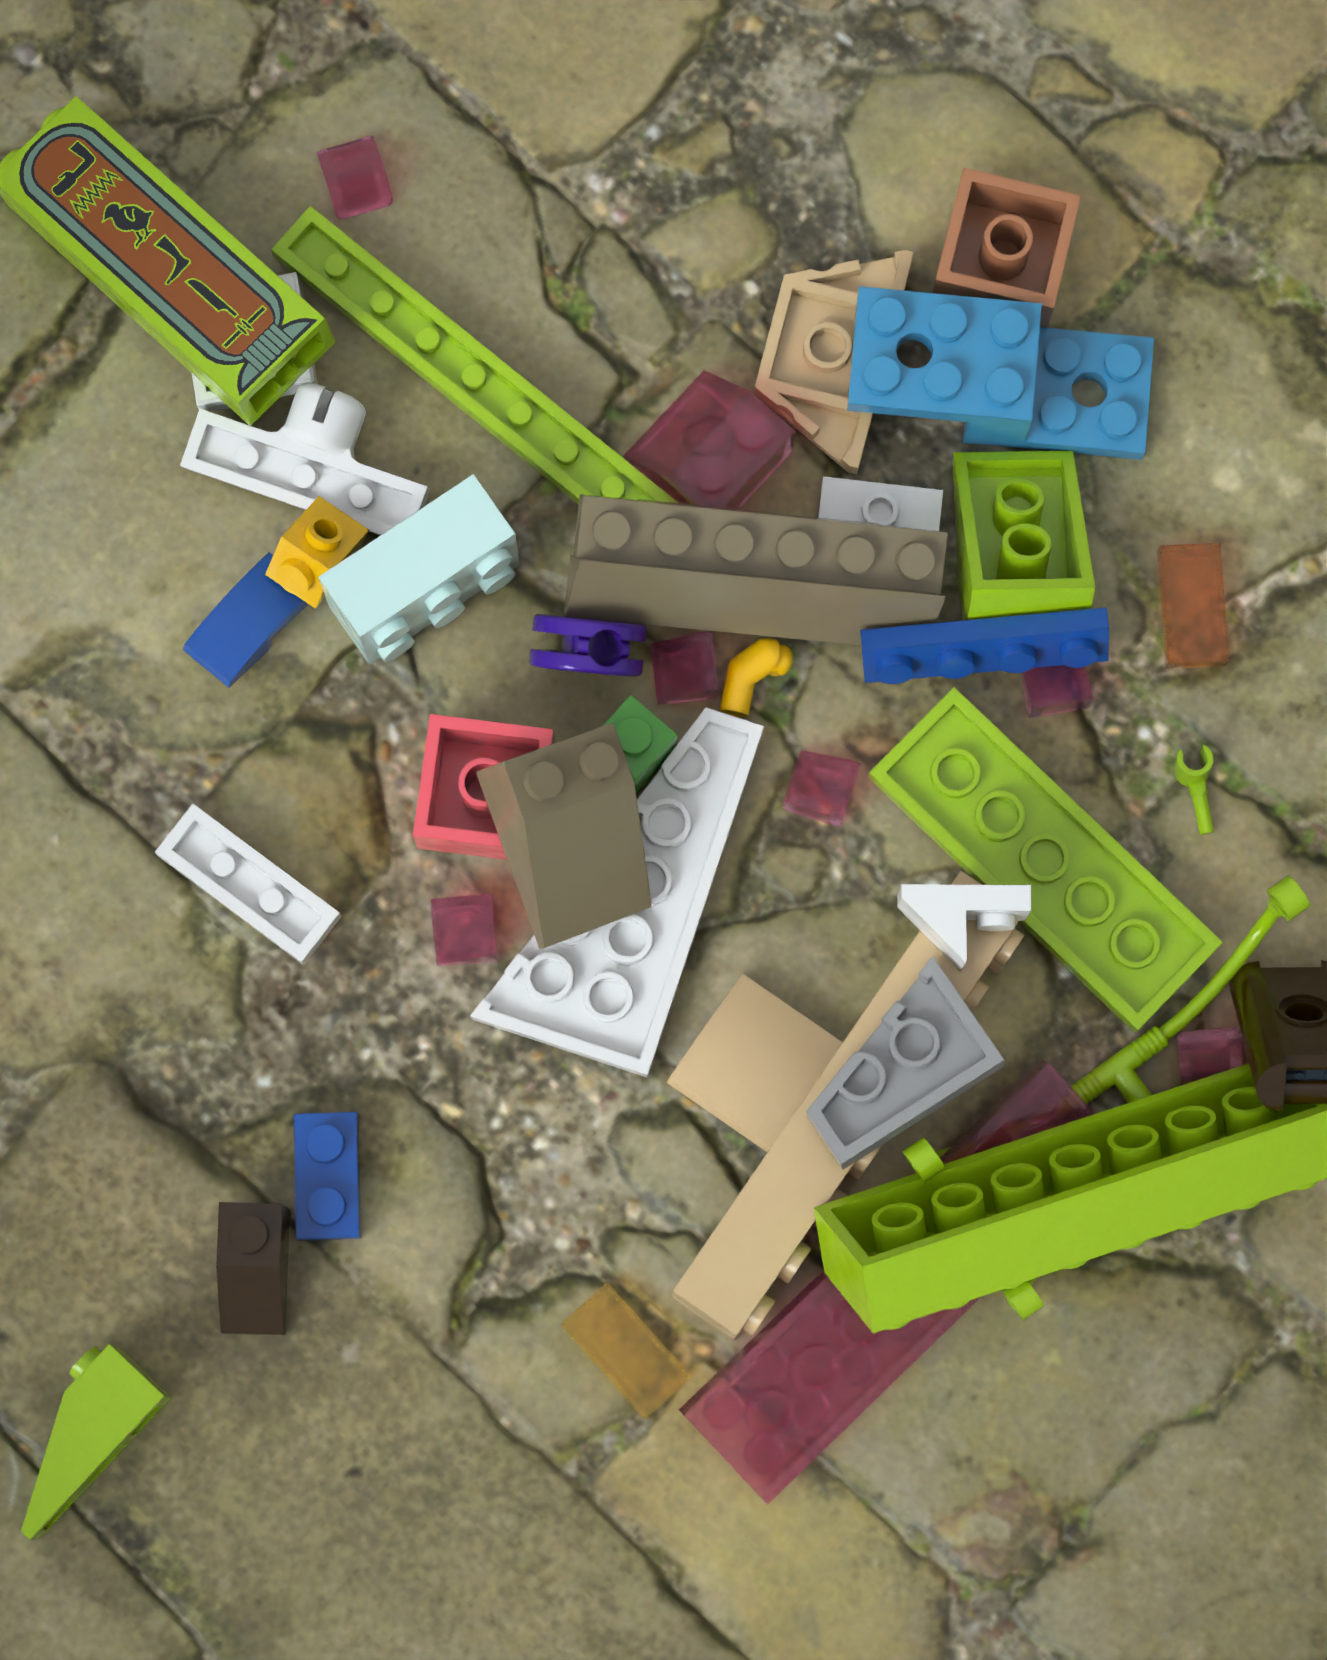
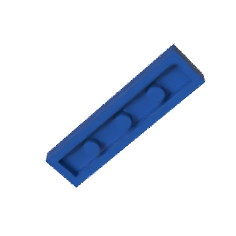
(985, 645)

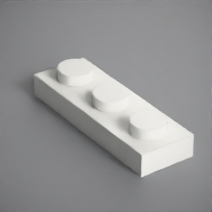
(248, 884)

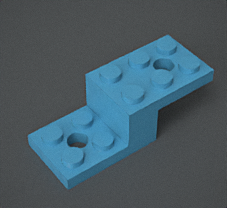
(1000, 373)

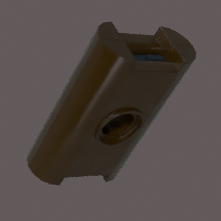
(1284, 1031)

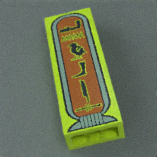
(163, 260)

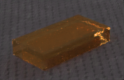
(1193, 605)

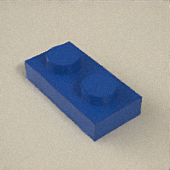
(327, 1176)

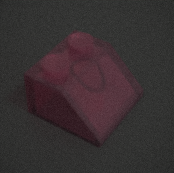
(713, 445)

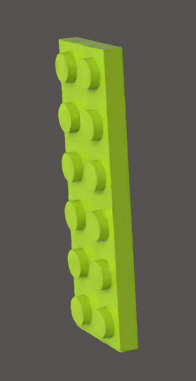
(1020, 828)

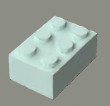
(422, 571)

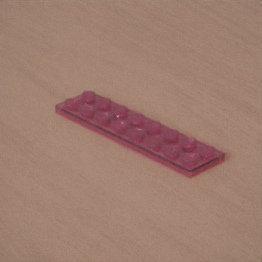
(819, 1359)

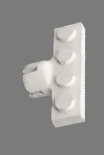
(305, 460)

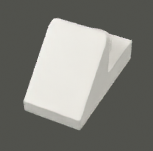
(943, 911)

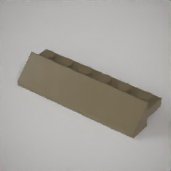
(750, 570)

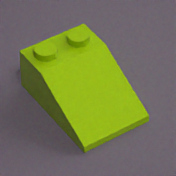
(1020, 534)

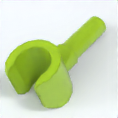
(1196, 783)

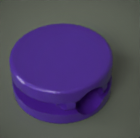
(589, 645)

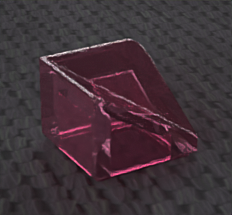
(821, 787)
(464, 929)

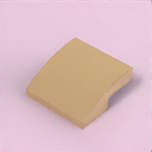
(754, 1062)

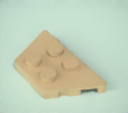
(811, 349)

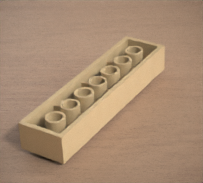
(775, 1208)

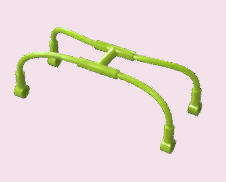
(1285, 901)

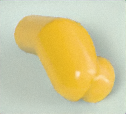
(749, 667)

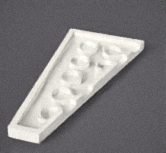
(616, 984)

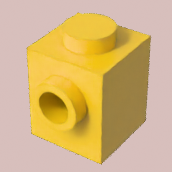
(306, 555)

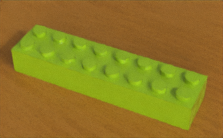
(1066, 1197)

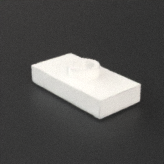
(880, 503)

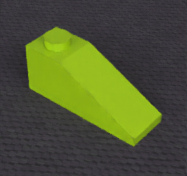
(93, 1425)

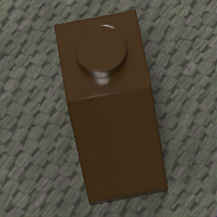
(252, 1267)

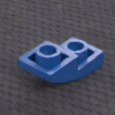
(243, 625)

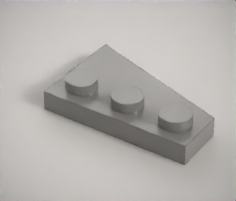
(905, 1070)

